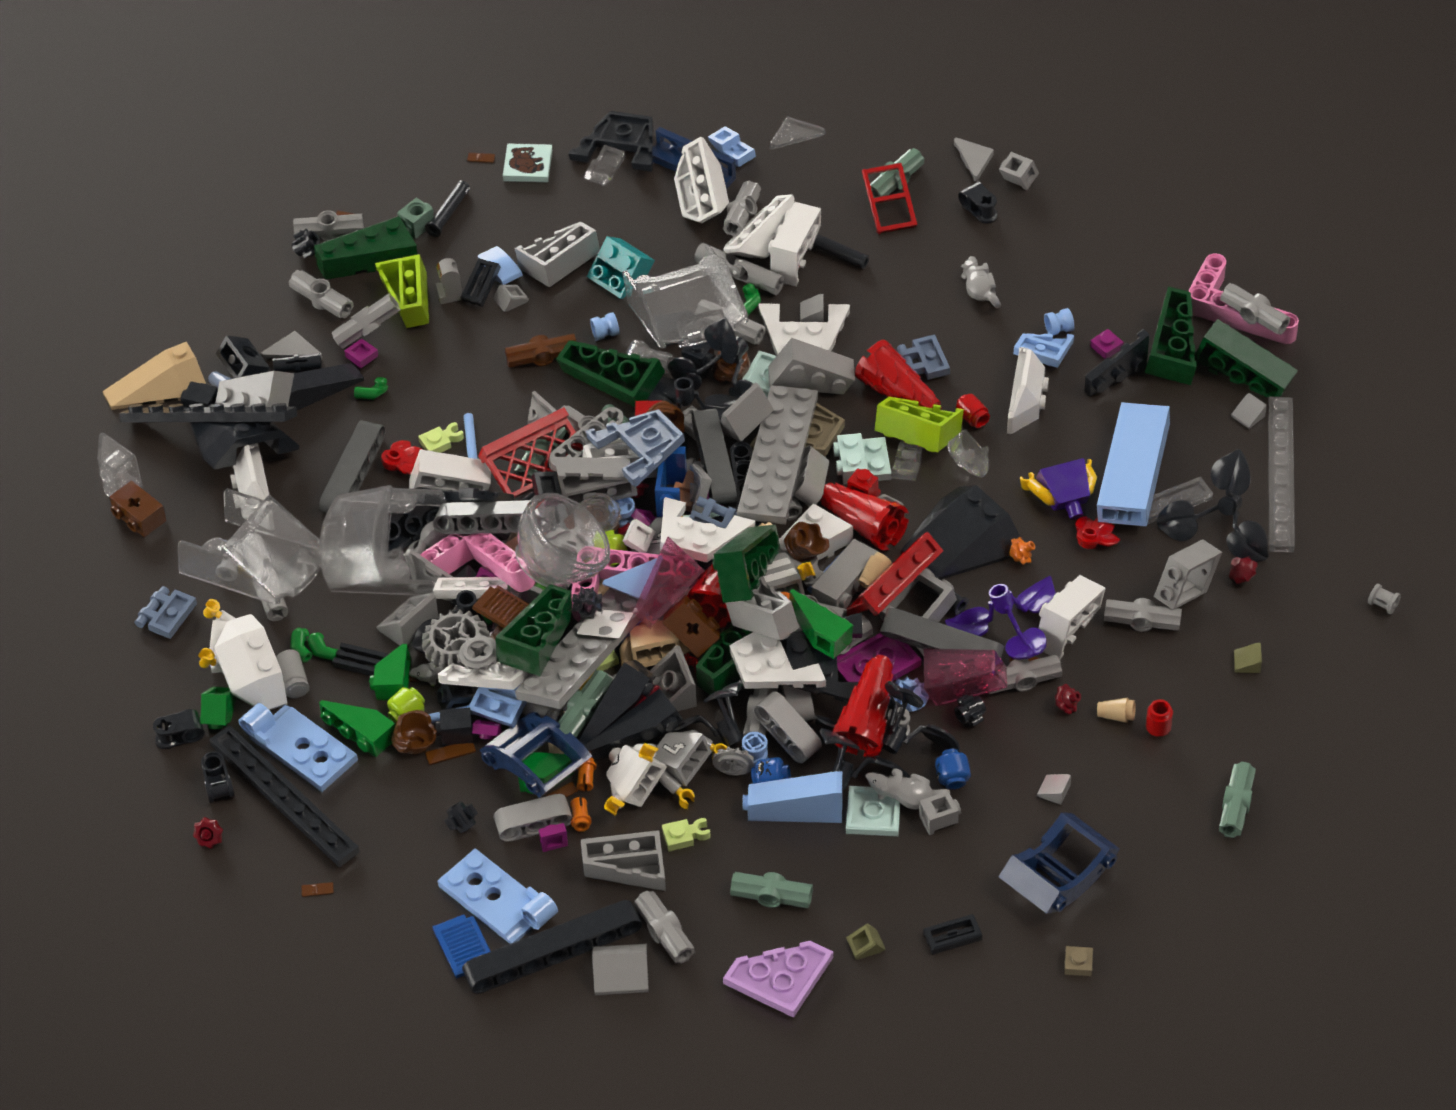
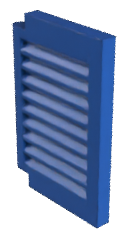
(460, 941)

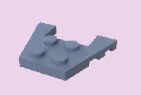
(648, 436)

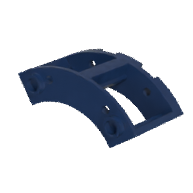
(527, 736)
(1022, 874)

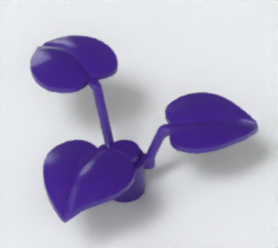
(1019, 647)

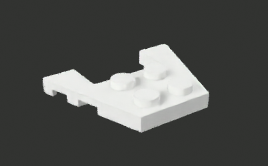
(815, 333)
(697, 538)
(765, 664)
(496, 676)

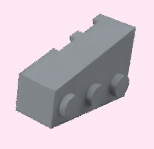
(559, 255)
(811, 368)
(265, 388)
(600, 475)
(766, 614)
(625, 859)

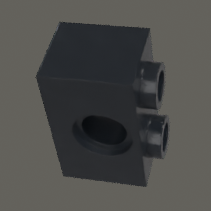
(241, 357)

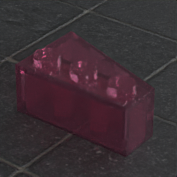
(667, 582)
(961, 672)

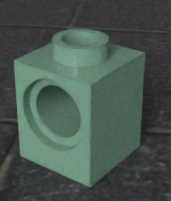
(415, 216)

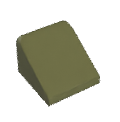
(1248, 659)
(865, 942)

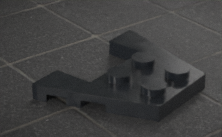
(622, 132)
(476, 495)
(803, 654)

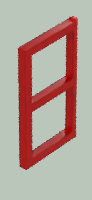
(905, 194)

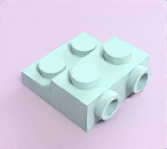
(861, 454)

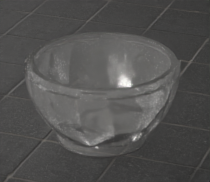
(560, 541)

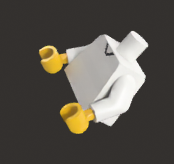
(208, 655)
(632, 775)

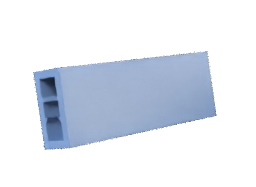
(1133, 464)

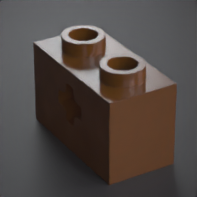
(137, 509)
(694, 638)

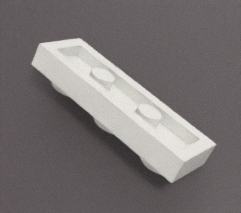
(450, 587)

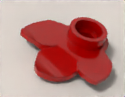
(400, 457)
(1094, 532)

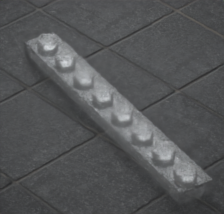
(1281, 474)

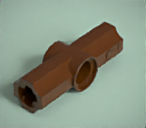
(539, 350)

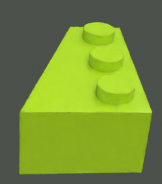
(407, 283)
(917, 424)

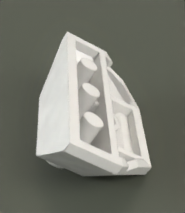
(700, 182)
(759, 231)
(1027, 391)
(249, 473)
(250, 663)

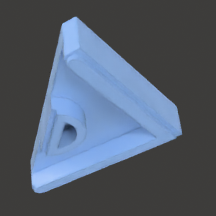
(631, 581)

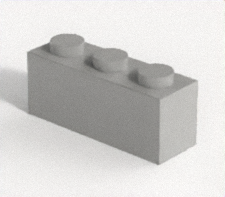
(841, 579)

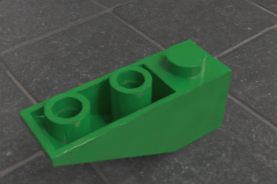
(822, 627)
(364, 726)

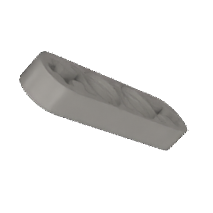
(581, 437)

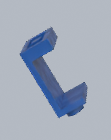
(671, 470)

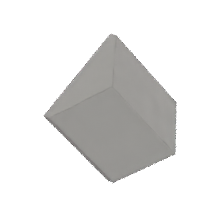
(746, 413)
(407, 618)
(675, 679)
(620, 969)

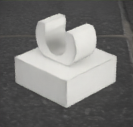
(638, 536)

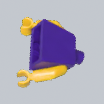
(1063, 486)

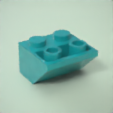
(615, 258)

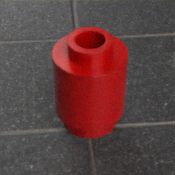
(974, 411)
(1159, 718)

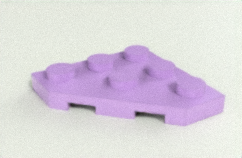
(780, 975)

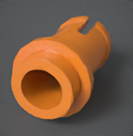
(585, 775)
(580, 819)

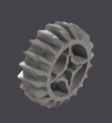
(451, 633)

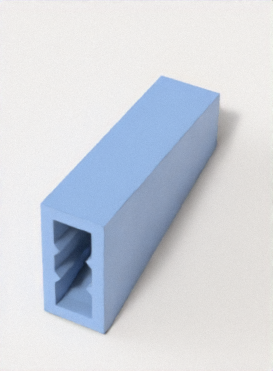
(796, 799)

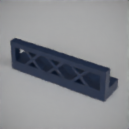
(670, 155)

